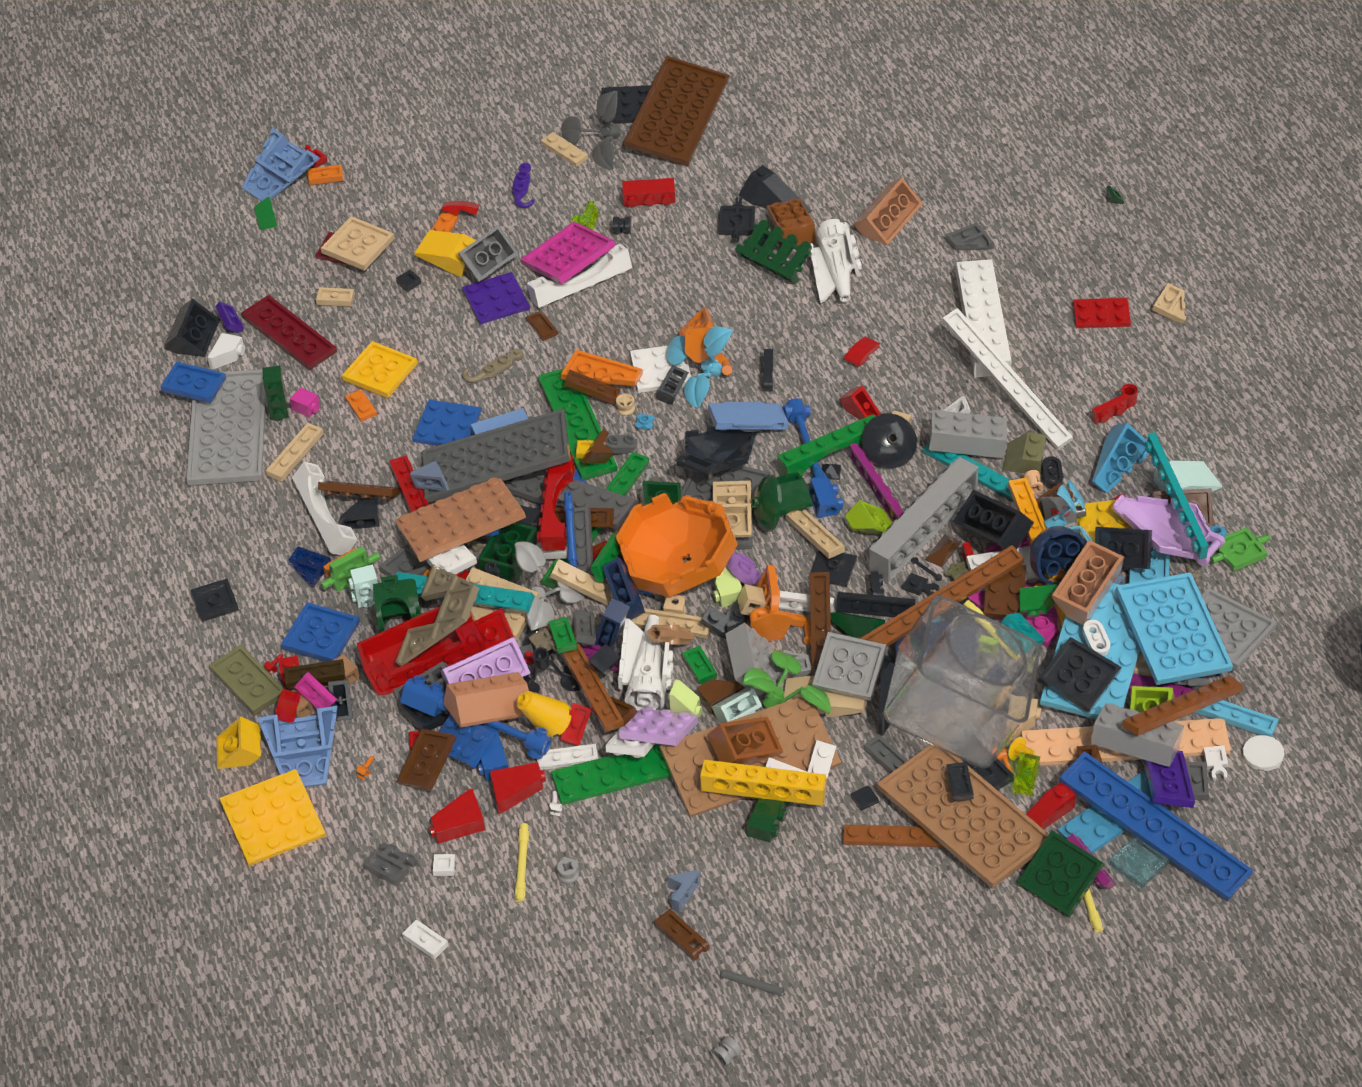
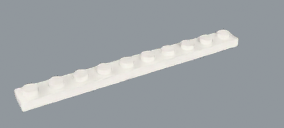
(1007, 379)

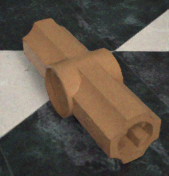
(670, 633)

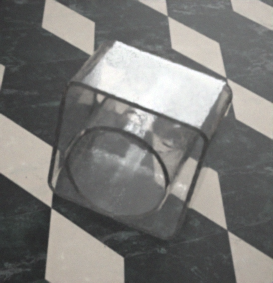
(962, 682)

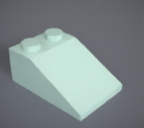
(1191, 476)

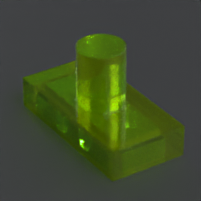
(589, 217)

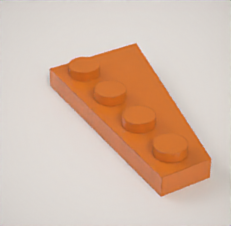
(602, 369)

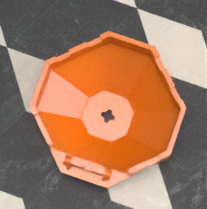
(664, 533)

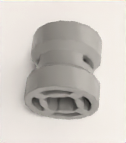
(727, 1050)

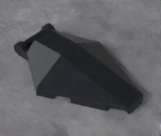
(716, 450)

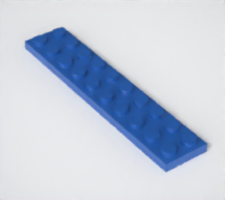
(1156, 826)

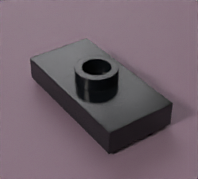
(960, 781)

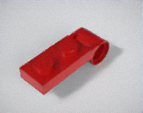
(1117, 405)

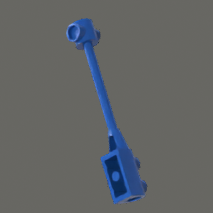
(820, 488)
(431, 699)

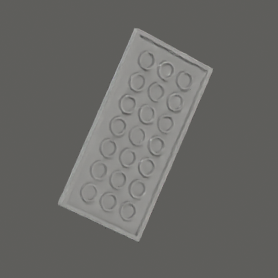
(229, 432)

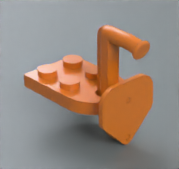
(694, 335)
(770, 621)

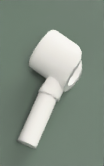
(554, 805)

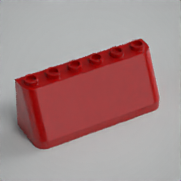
(381, 651)

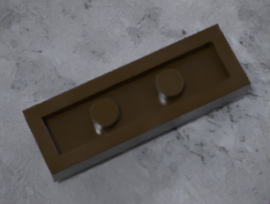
(321, 671)

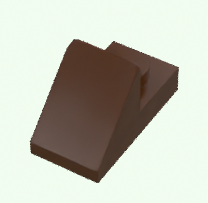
(598, 451)

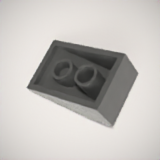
(488, 253)

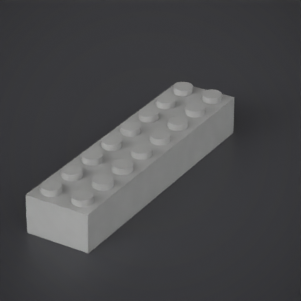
(923, 519)

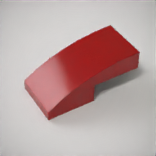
(454, 206)
(861, 350)

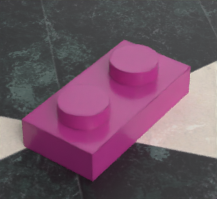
(315, 692)

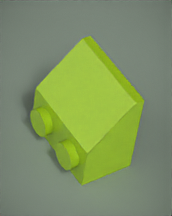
(1148, 697)

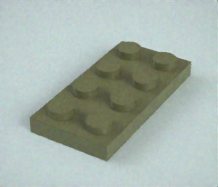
(246, 679)

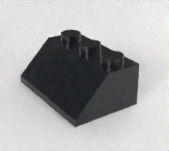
(192, 330)

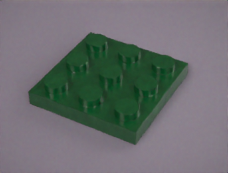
(1061, 873)

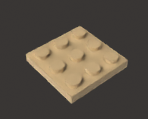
(357, 243)

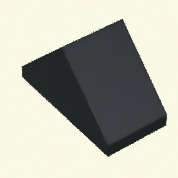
(341, 691)

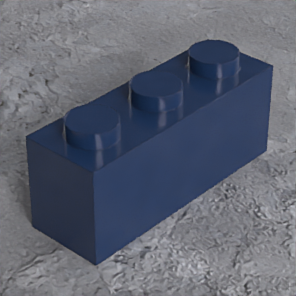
(623, 587)
(612, 623)

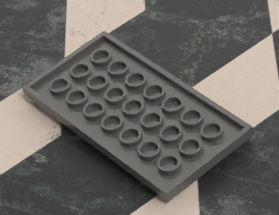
(501, 453)

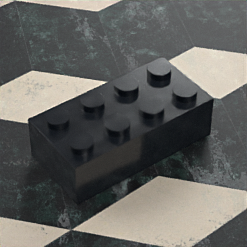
(993, 521)

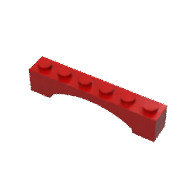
(552, 532)

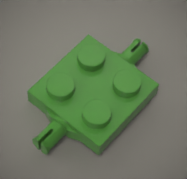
(1241, 549)
(341, 568)

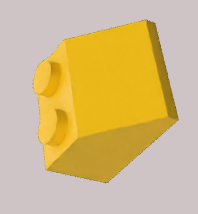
(238, 744)

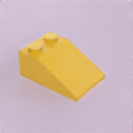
(442, 249)

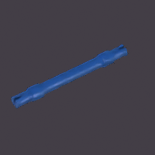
(568, 509)

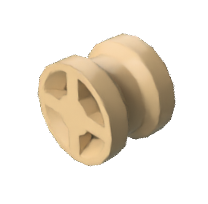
(625, 404)

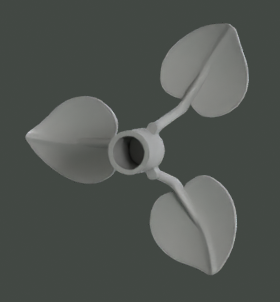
(530, 559)

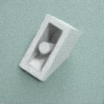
(226, 350)

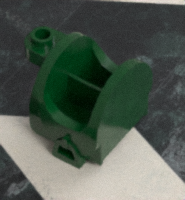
(395, 600)

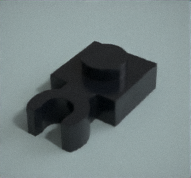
(917, 584)

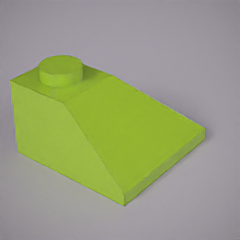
(868, 518)

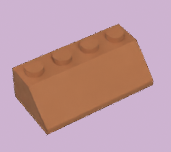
(889, 212)
(1087, 581)
(485, 699)

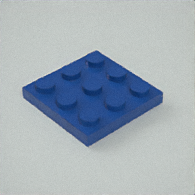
(445, 422)
(320, 632)

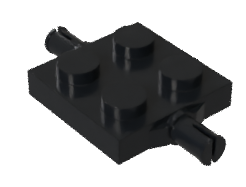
(736, 220)

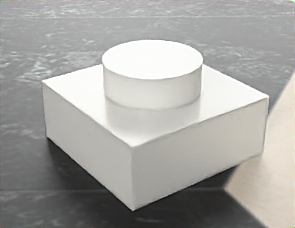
(444, 865)

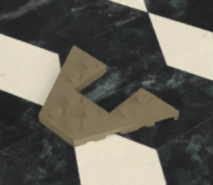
(455, 610)

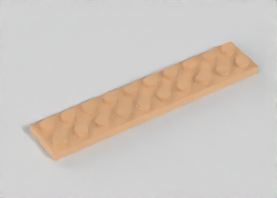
(1061, 744)

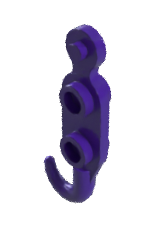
(521, 185)

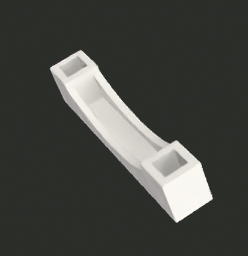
(612, 263)
(337, 537)

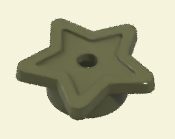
(957, 570)

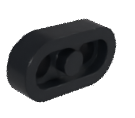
(1052, 475)
(876, 581)

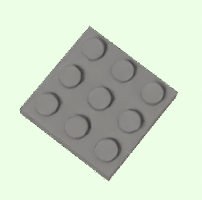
(849, 666)

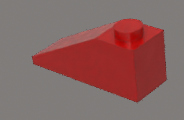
(1052, 805)

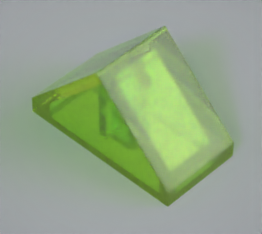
(1026, 774)

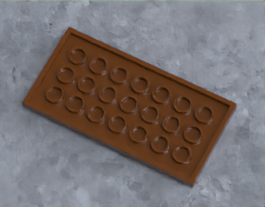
(676, 110)

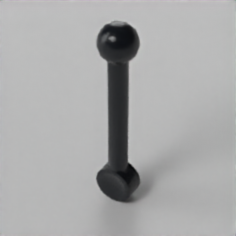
(938, 577)

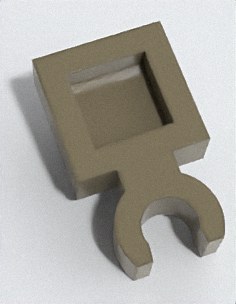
(543, 639)

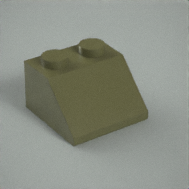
(1025, 453)

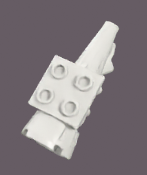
(834, 259)
(644, 667)

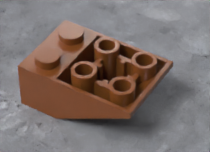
(793, 219)

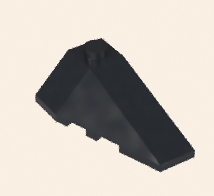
(766, 188)

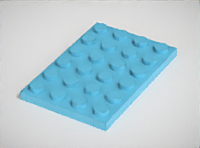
(1174, 628)

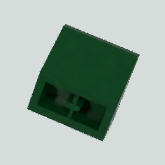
(794, 493)

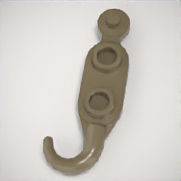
(494, 367)

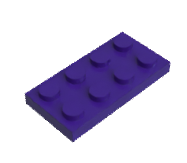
(1170, 784)

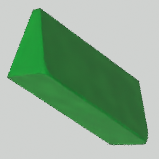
(265, 214)

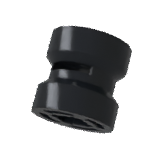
(622, 225)

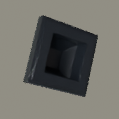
(832, 471)

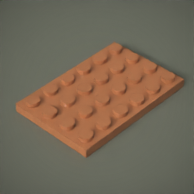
(459, 518)

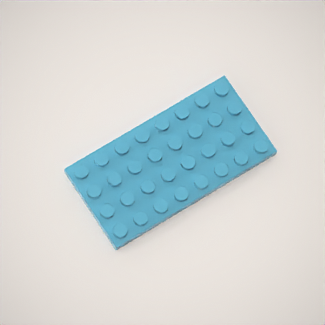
(1123, 651)

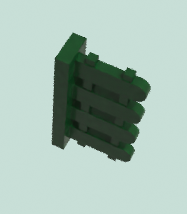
(780, 258)

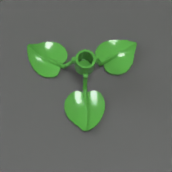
(775, 695)

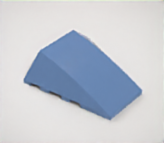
(277, 167)
(302, 744)

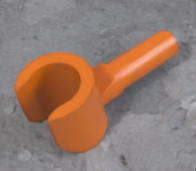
(1004, 756)
(363, 770)

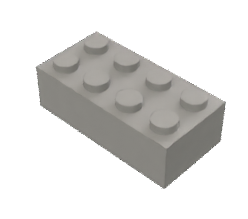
(967, 434)
(1155, 745)

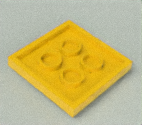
(379, 369)
(1100, 515)

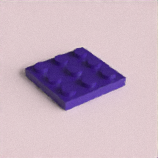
(496, 298)

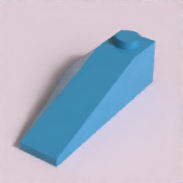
(1120, 451)

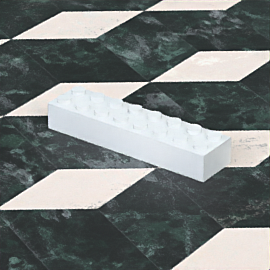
(982, 307)

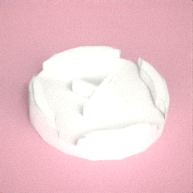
(1263, 753)

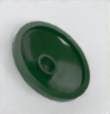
(767, 503)

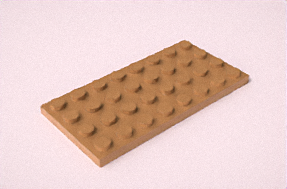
(797, 730)
(981, 832)

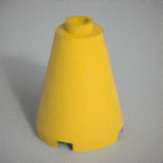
(545, 712)

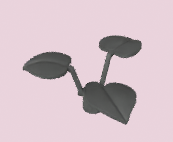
(604, 152)

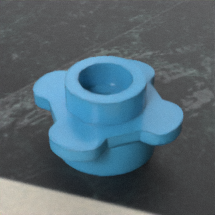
(644, 421)

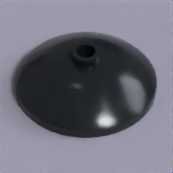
(881, 449)

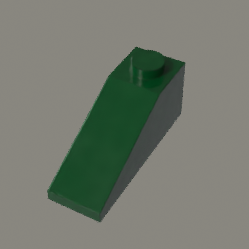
(856, 625)

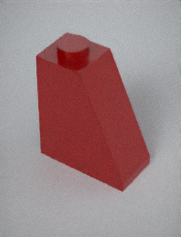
(516, 784)
(457, 819)

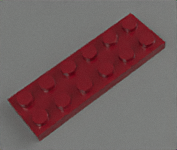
(289, 332)

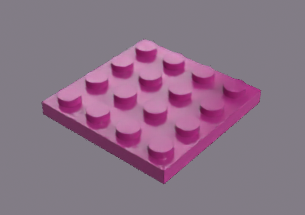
(568, 252)

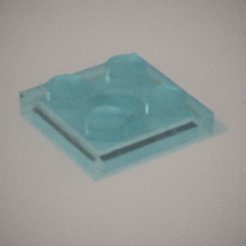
(1139, 862)

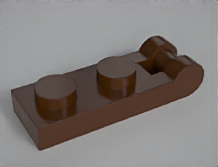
(681, 934)

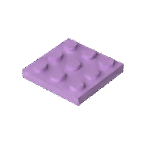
(659, 726)

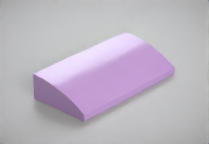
(494, 661)

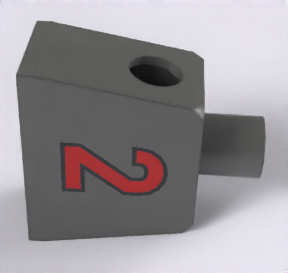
(1054, 505)

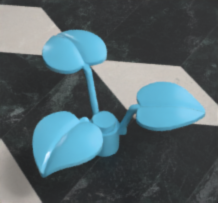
(697, 387)
(1059, 519)

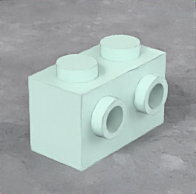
(362, 583)
(737, 705)

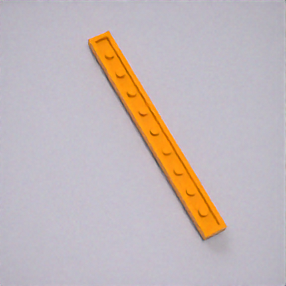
(1027, 504)

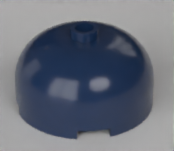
(1055, 551)

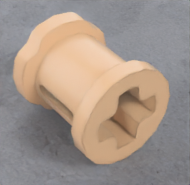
(1034, 480)

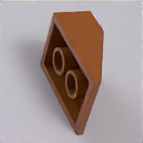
(745, 741)

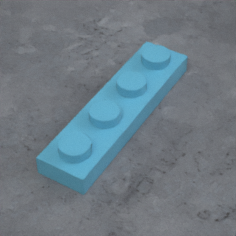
(1241, 717)

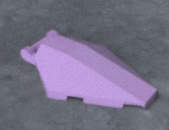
(1167, 532)

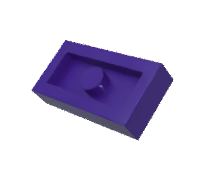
(229, 317)

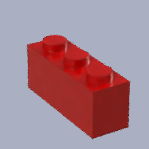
(648, 192)

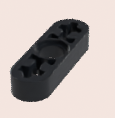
(768, 370)

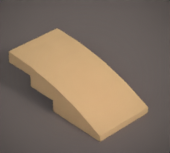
(736, 501)
(839, 703)

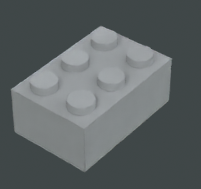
(749, 651)

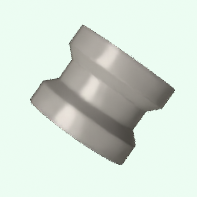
(570, 875)

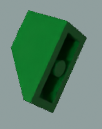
(1037, 600)

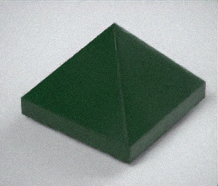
(1113, 195)

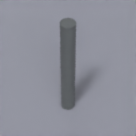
(752, 982)

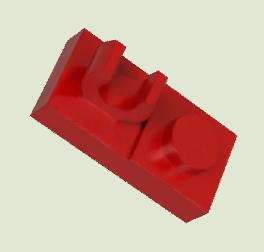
(577, 725)

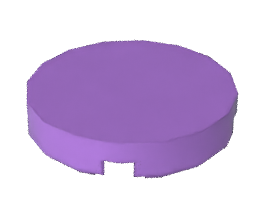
(743, 569)

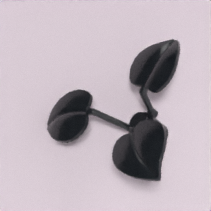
(542, 661)

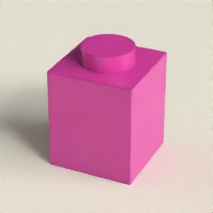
(305, 402)

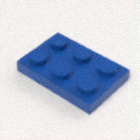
(193, 382)
(470, 741)

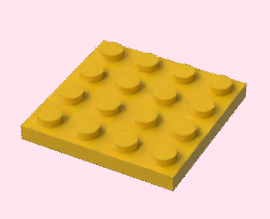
(272, 817)

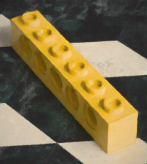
(763, 782)

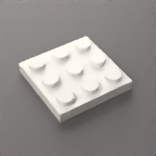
(655, 367)

